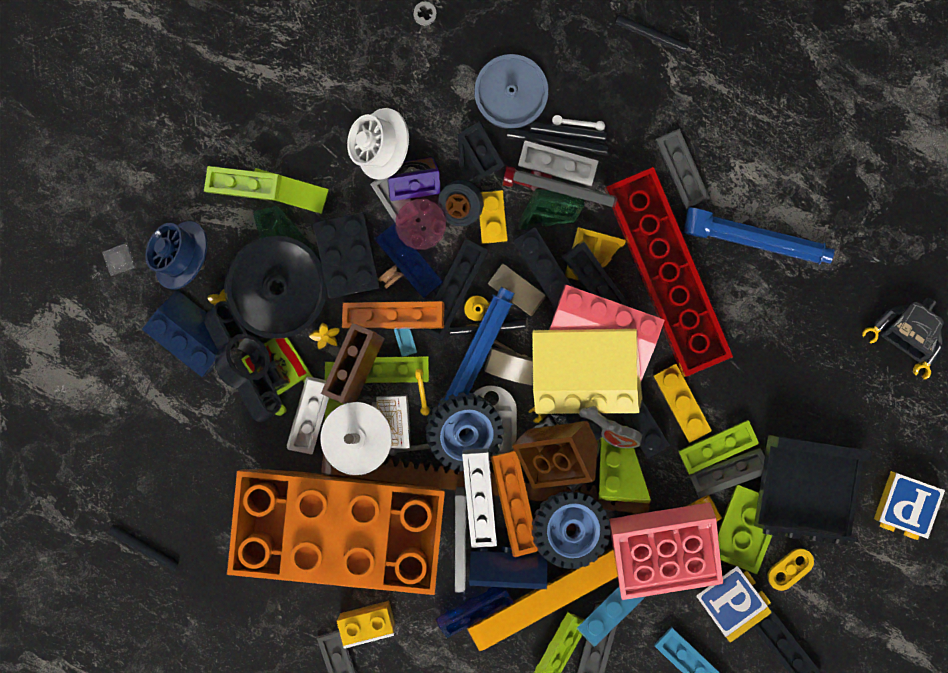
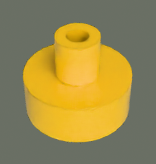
(470, 307)

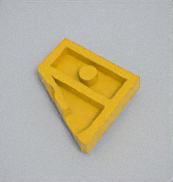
(600, 245)

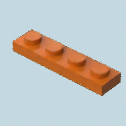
(394, 315)
(514, 502)

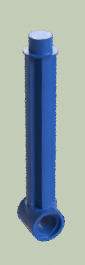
(704, 224)
(481, 343)

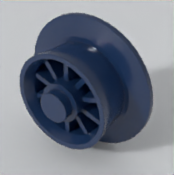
(177, 253)

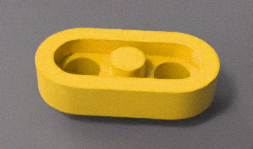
(791, 570)

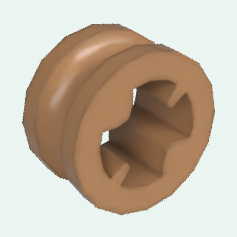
(391, 276)

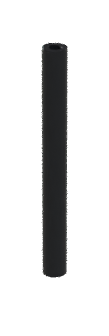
(557, 142)

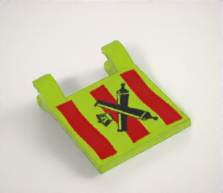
(290, 364)

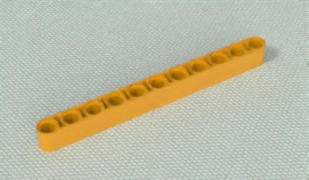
(545, 601)

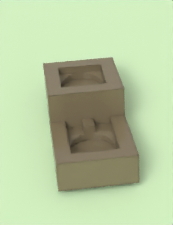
(525, 296)
(510, 366)

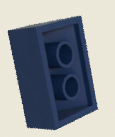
(182, 331)
(502, 569)

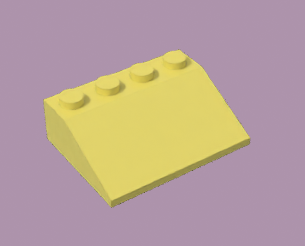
(586, 370)

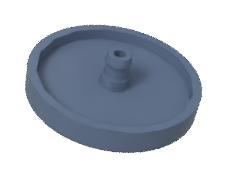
(511, 91)

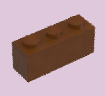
(352, 364)

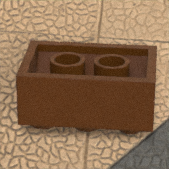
(558, 454)

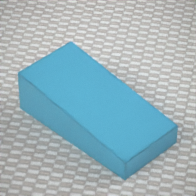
(405, 341)

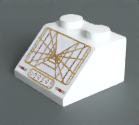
(396, 411)

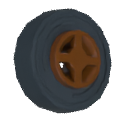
(454, 210)

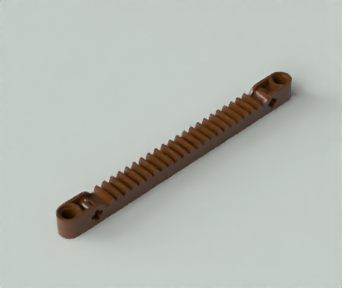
(450, 480)

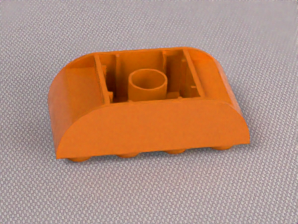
(335, 530)

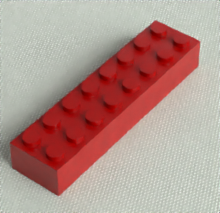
(668, 272)

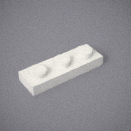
(558, 163)
(308, 417)

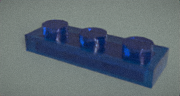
(409, 262)
(474, 610)

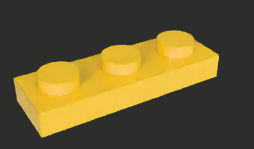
(682, 403)

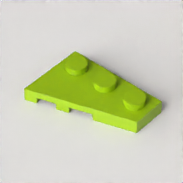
(620, 475)

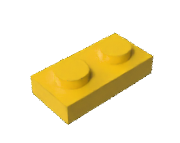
(493, 218)

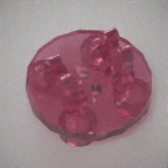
(410, 230)

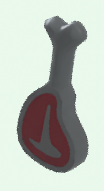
(612, 431)

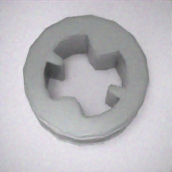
(428, 6)

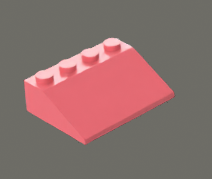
(588, 311)
(666, 551)

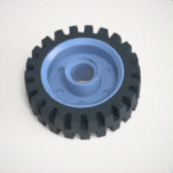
(462, 413)
(551, 526)

